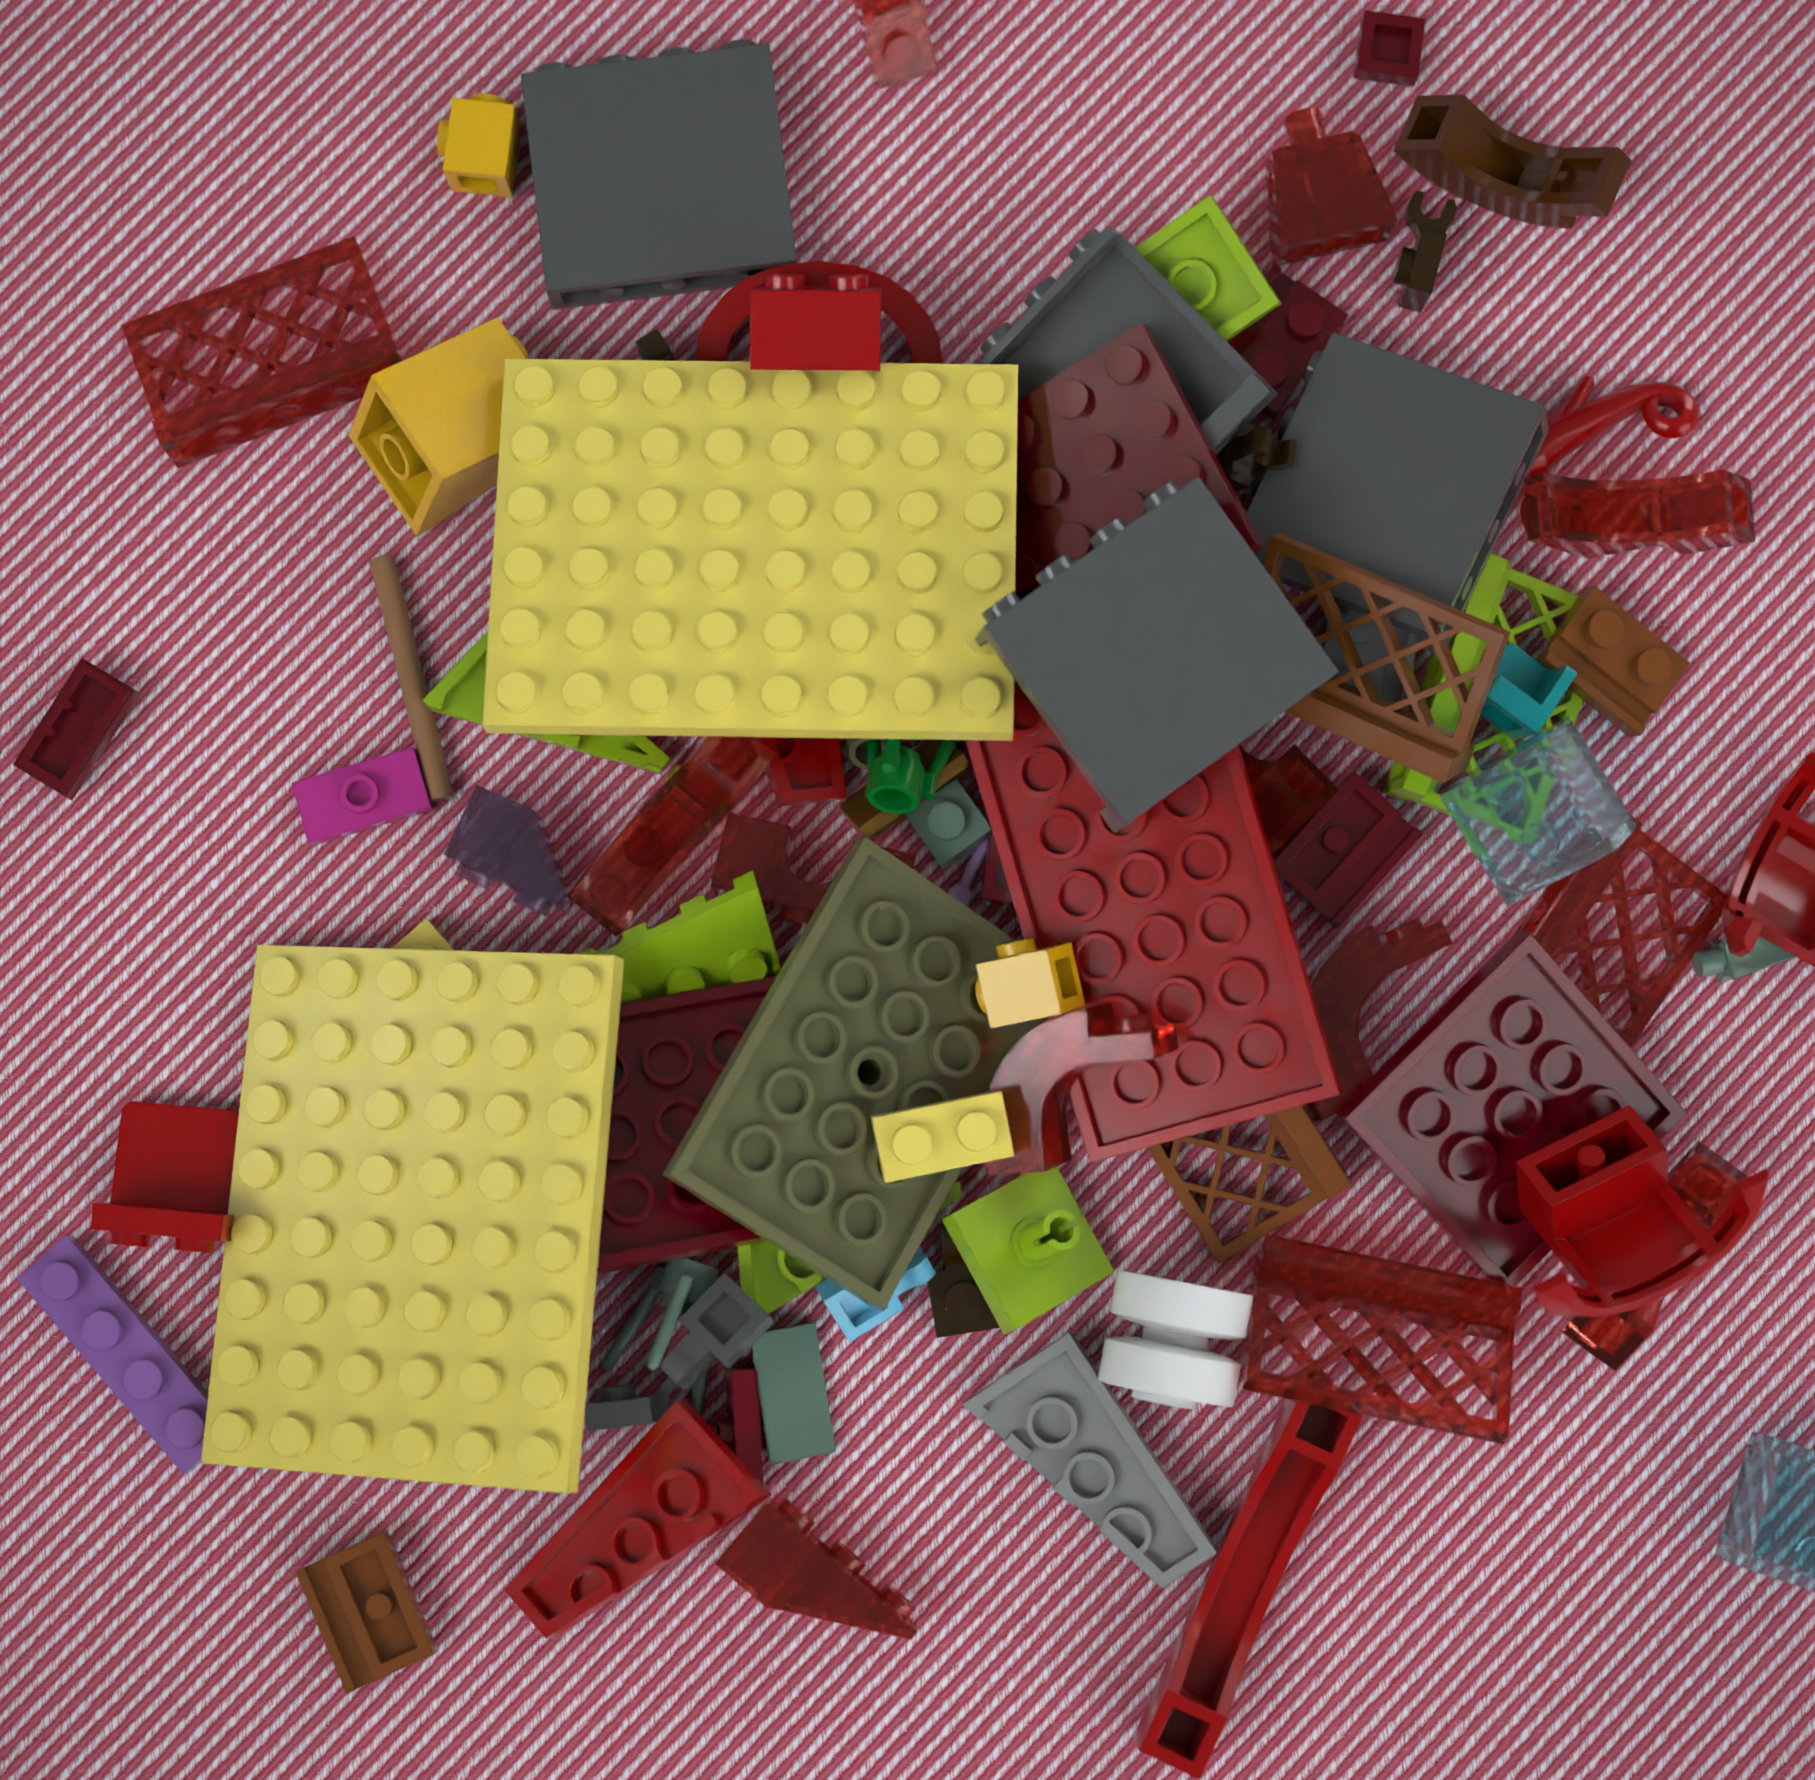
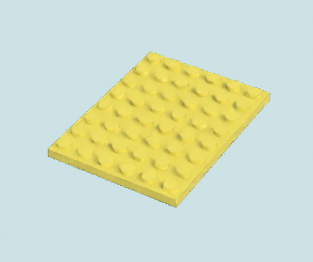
(752, 550)
(416, 1215)

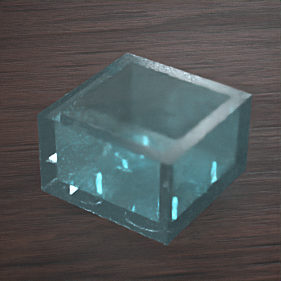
(1538, 812)
(1773, 1513)

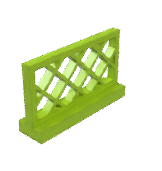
(1467, 651)

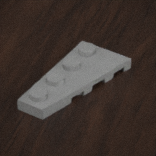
(1094, 1457)

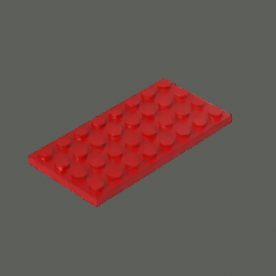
(1166, 923)

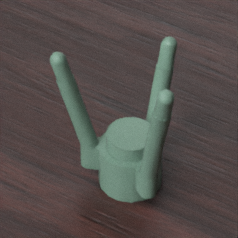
(682, 1285)

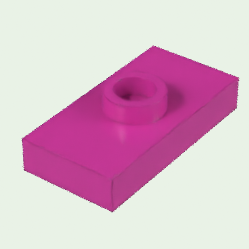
(362, 796)

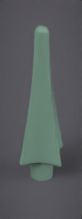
(1728, 966)

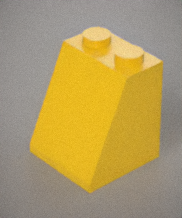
(437, 423)

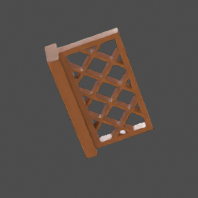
(1358, 713)
(1307, 1153)

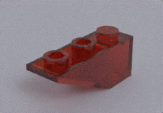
(798, 1573)

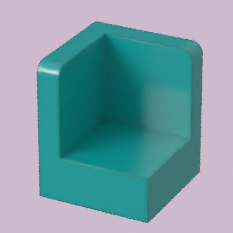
(1524, 693)

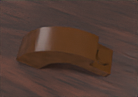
(1505, 173)

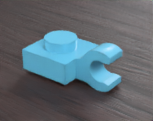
(858, 1317)

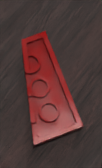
(646, 1513)

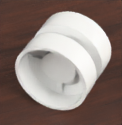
(1172, 1356)

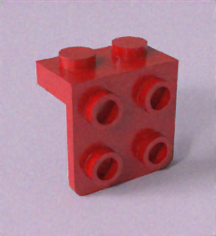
(171, 1177)

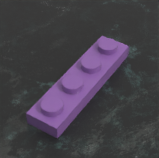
(121, 1349)

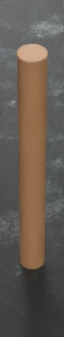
(411, 678)

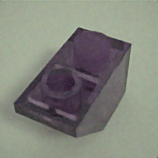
(508, 846)

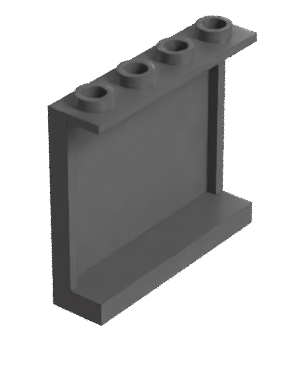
(657, 173)
(1106, 295)
(1397, 475)
(1156, 649)

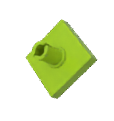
(1211, 268)
(1028, 1247)

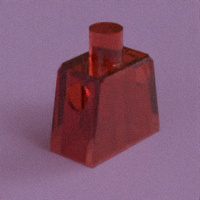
(1323, 193)

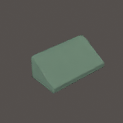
(793, 1393)

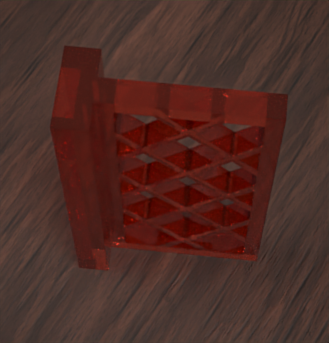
(269, 399)
(1566, 903)
(1385, 1296)

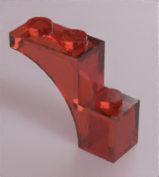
(1627, 515)
(667, 826)

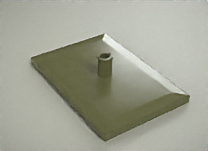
(856, 1026)

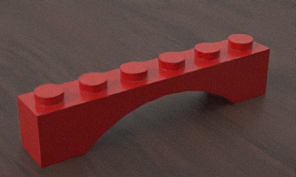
(1219, 1632)

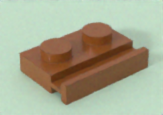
(1617, 660)
(366, 1611)

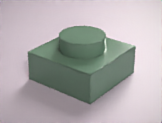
(950, 824)

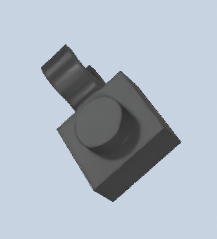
(721, 1325)
(619, 1406)

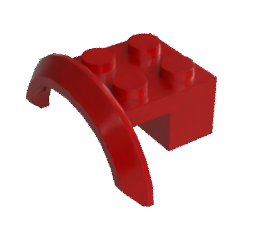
(817, 319)
(1776, 876)
(1618, 1221)

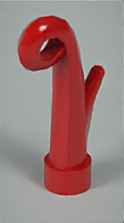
(1581, 421)

